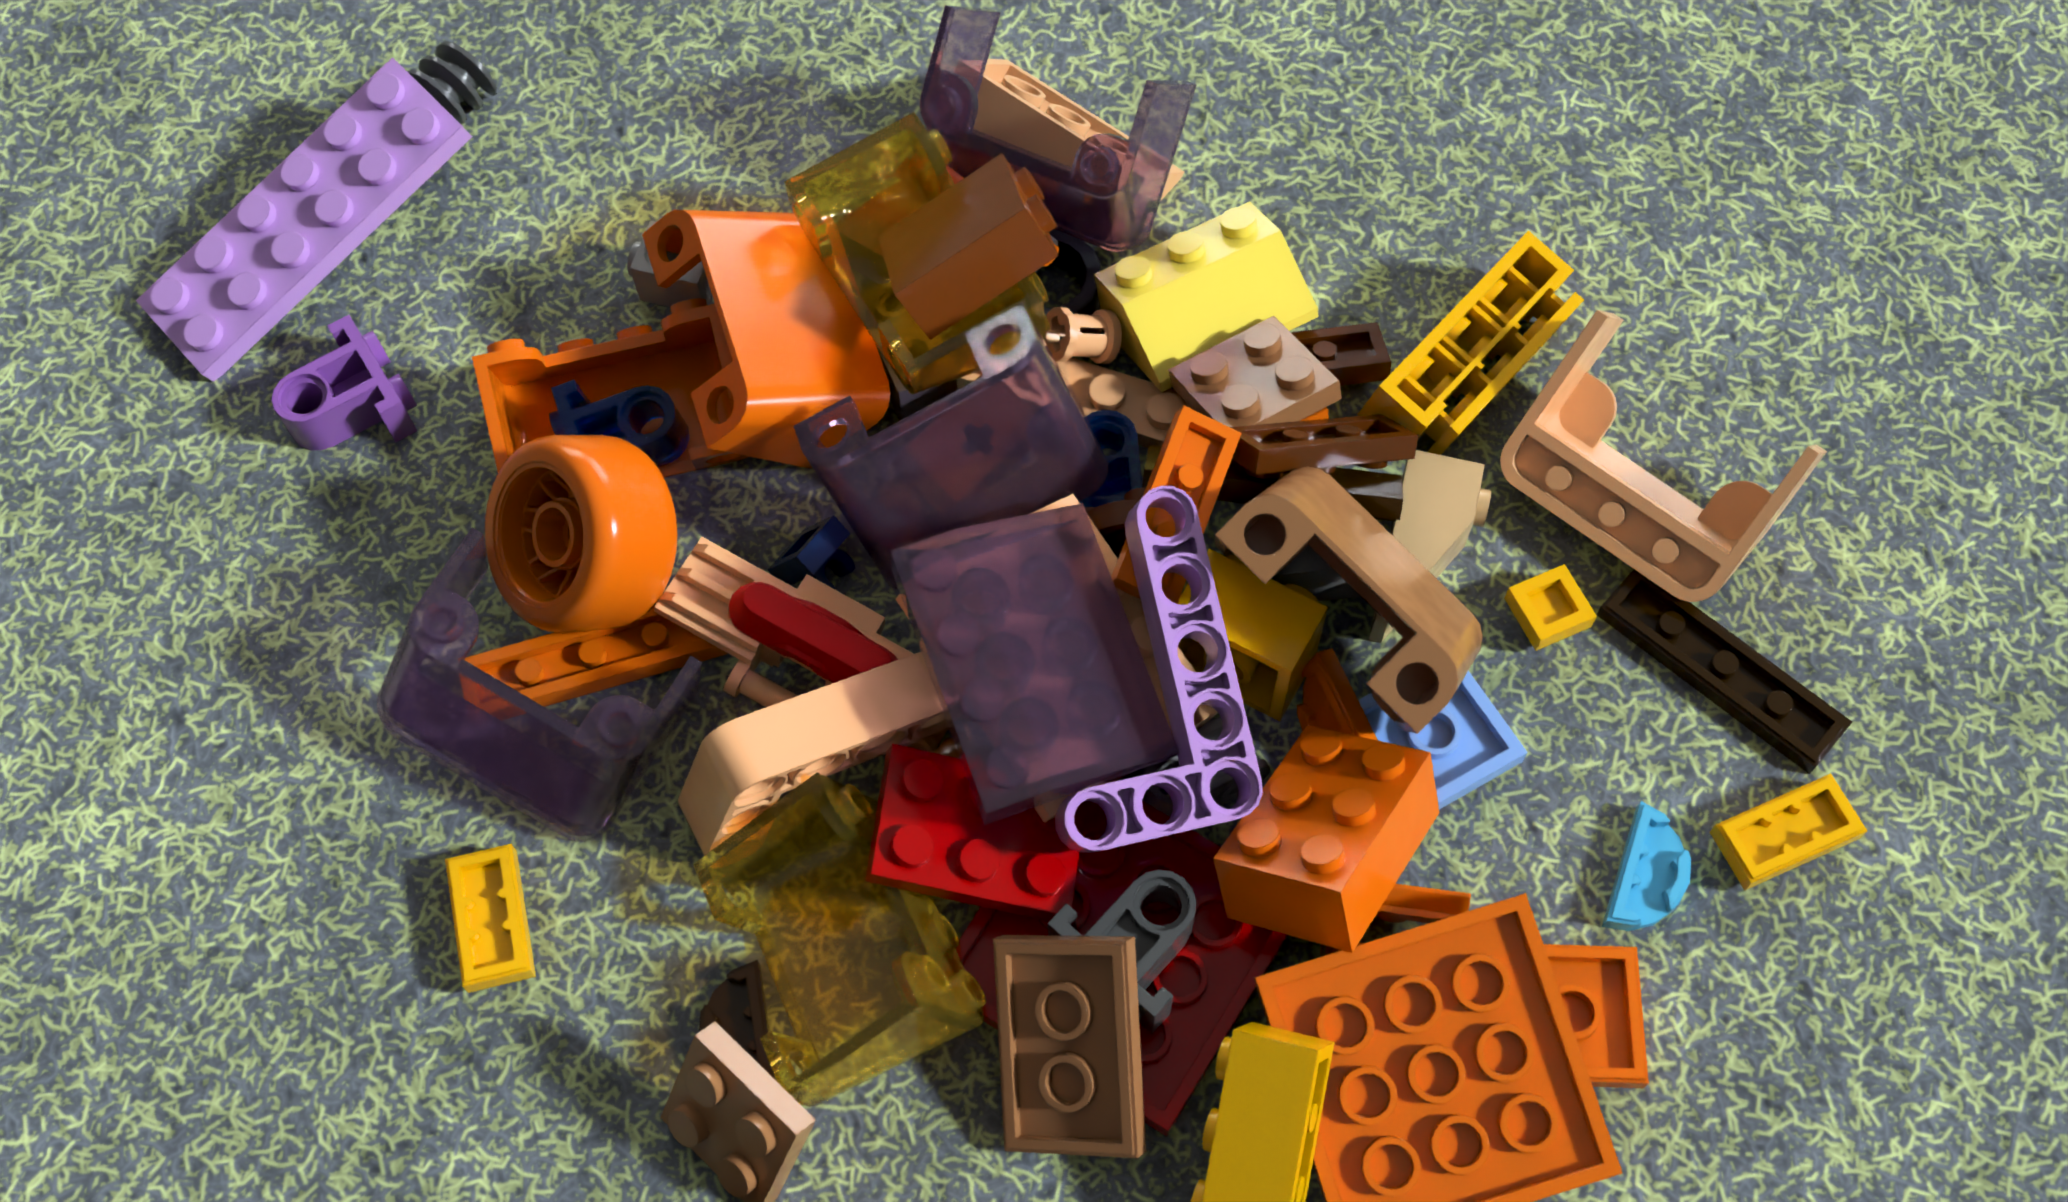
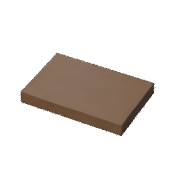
(1070, 1045)

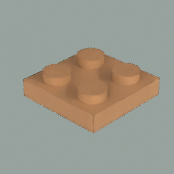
(1256, 378)
(736, 1117)

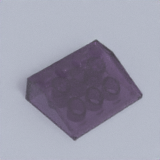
(1031, 658)

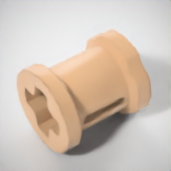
(1083, 336)

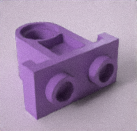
(345, 391)

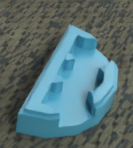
(1650, 873)

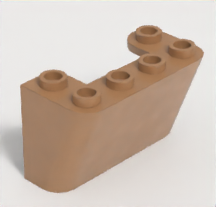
(1435, 627)

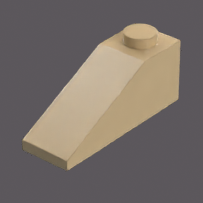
(1437, 514)

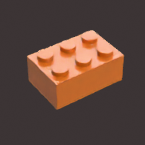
(1328, 837)

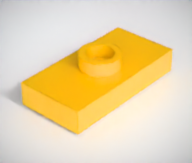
(1787, 831)
(489, 918)

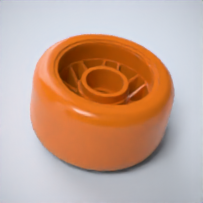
(580, 532)

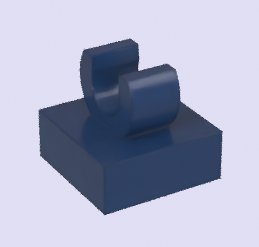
(812, 552)

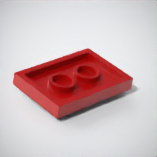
(937, 845)

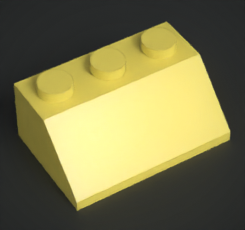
(1203, 290)

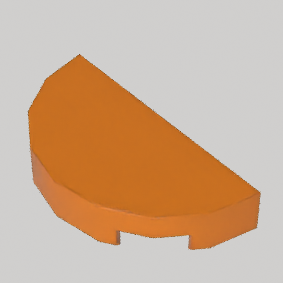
(1330, 698)

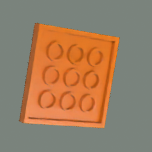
(1446, 1065)

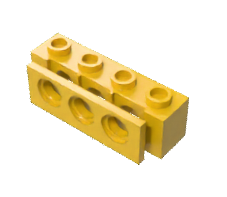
(1475, 329)

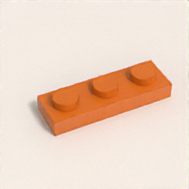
(1195, 461)

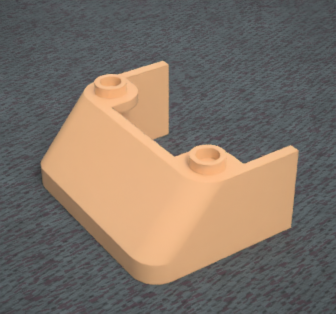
(1618, 504)

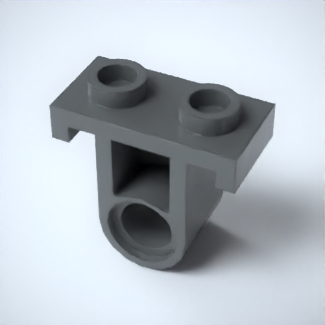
(1153, 943)

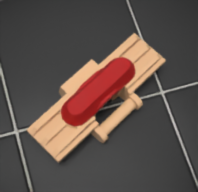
(770, 620)

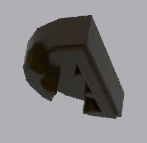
(741, 1011)

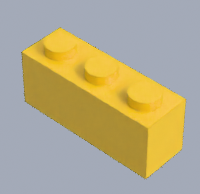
(1266, 1116)

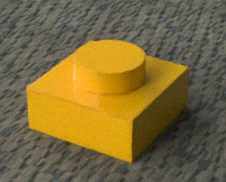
(1550, 607)

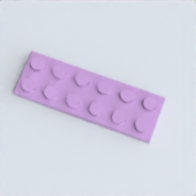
(303, 220)

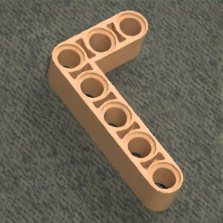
(824, 731)

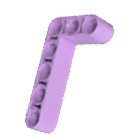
(1182, 692)

